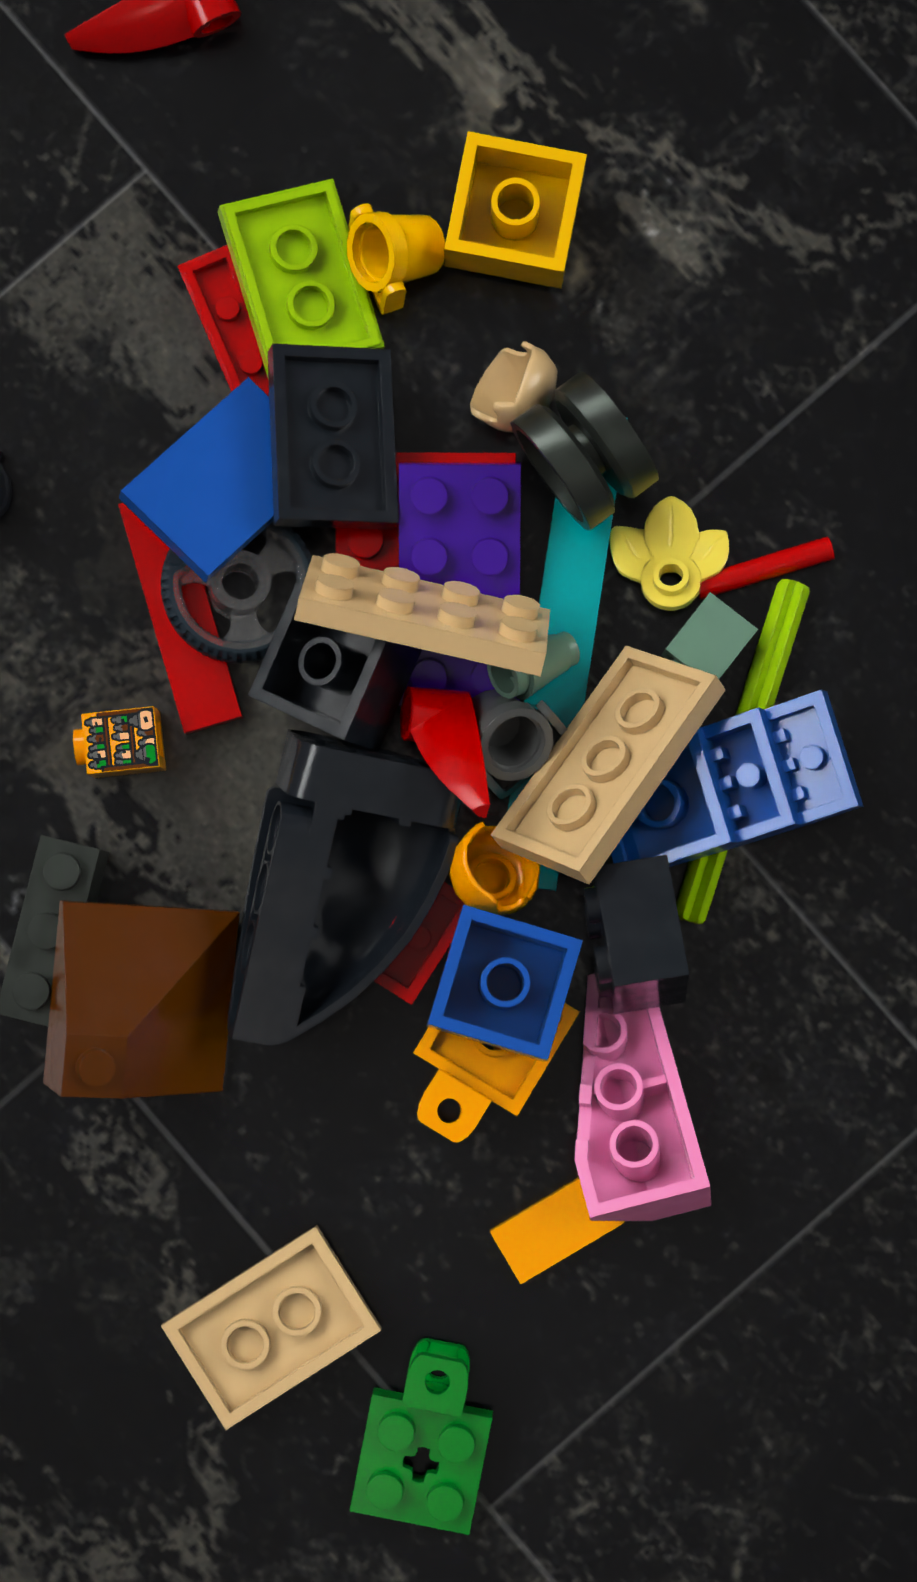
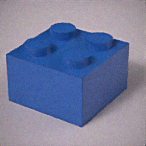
(504, 983)

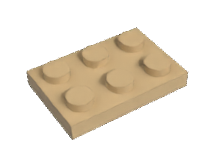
(271, 1327)

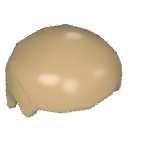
(513, 386)

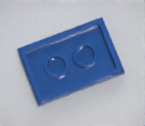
(212, 484)

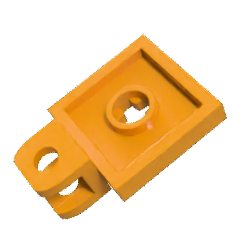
(478, 1076)

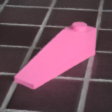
(634, 1124)

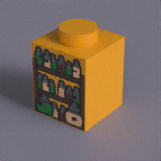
(120, 742)

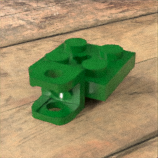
(431, 1417)

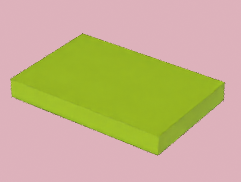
(297, 270)

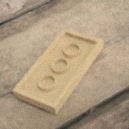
(424, 614)
(608, 763)

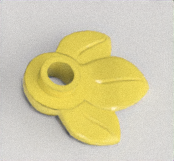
(669, 546)

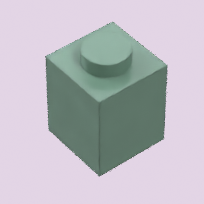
(710, 638)

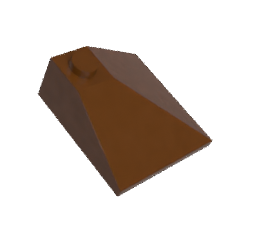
(139, 1000)

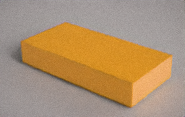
(548, 1231)

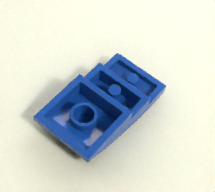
(747, 783)

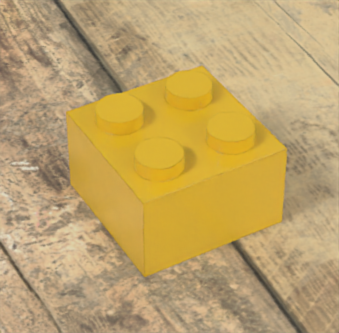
(514, 209)

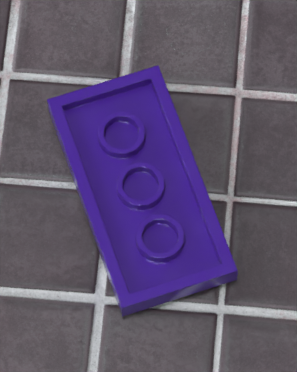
(462, 528)

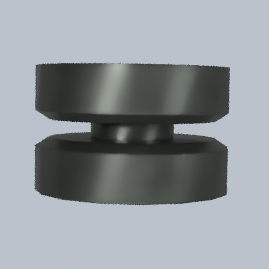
(585, 450)

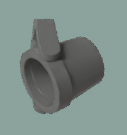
(514, 739)

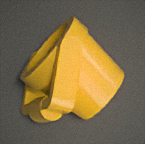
(392, 250)

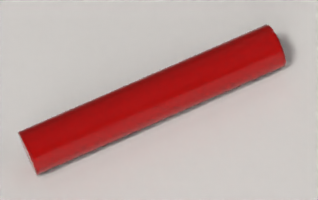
(768, 567)

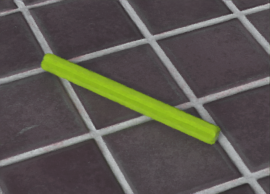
(761, 692)

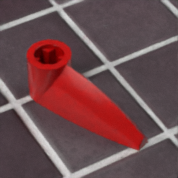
(151, 24)
(449, 740)

